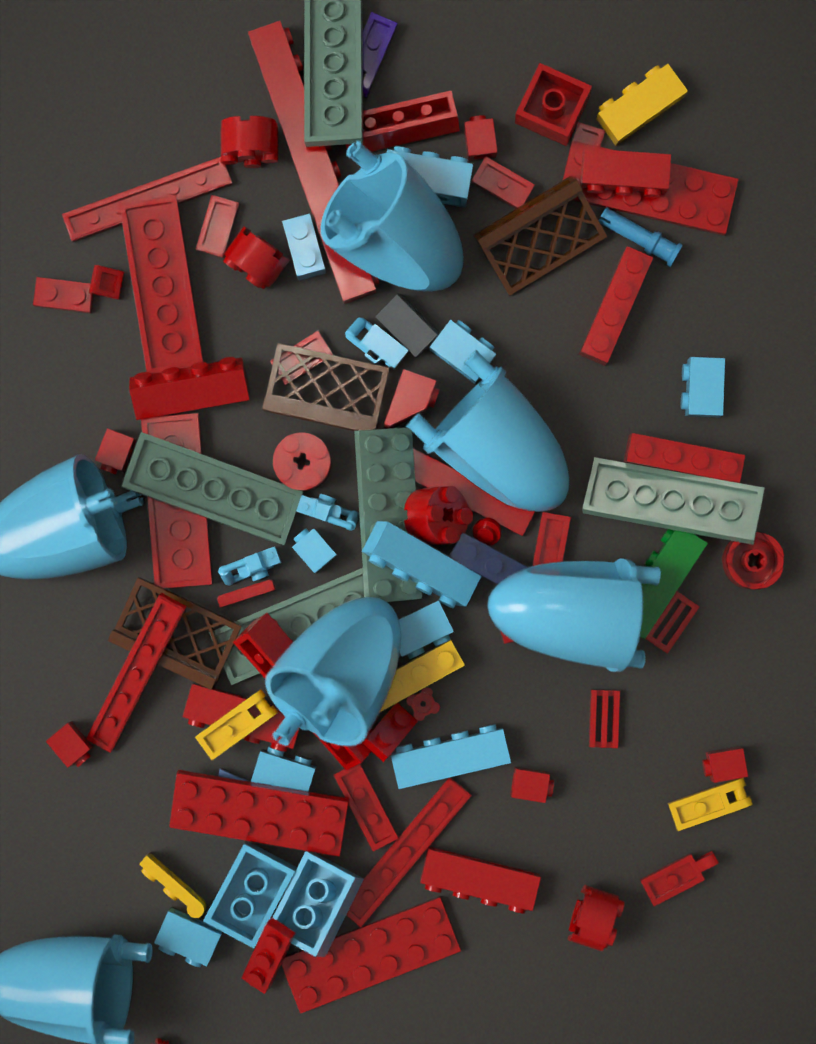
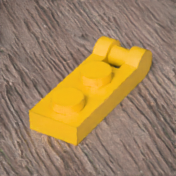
(235, 725)
(709, 804)
(174, 886)

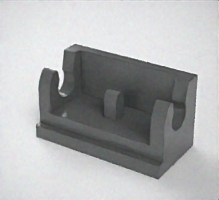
(408, 325)

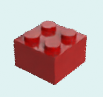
(553, 104)

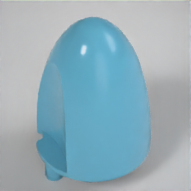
(392, 224)
(499, 442)
(63, 523)
(576, 610)
(337, 673)
(71, 986)

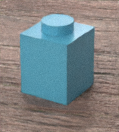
(313, 549)

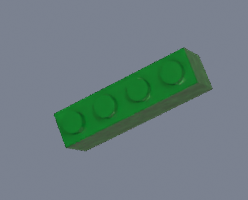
(675, 561)

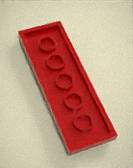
(693, 198)
(161, 283)
(178, 536)
(258, 813)
(371, 955)

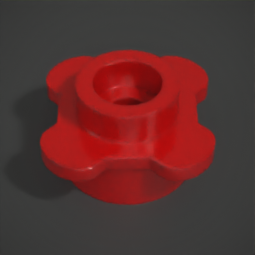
(430, 707)

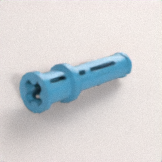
(652, 242)

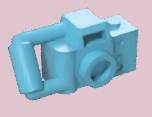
(377, 342)
(326, 510)
(250, 566)

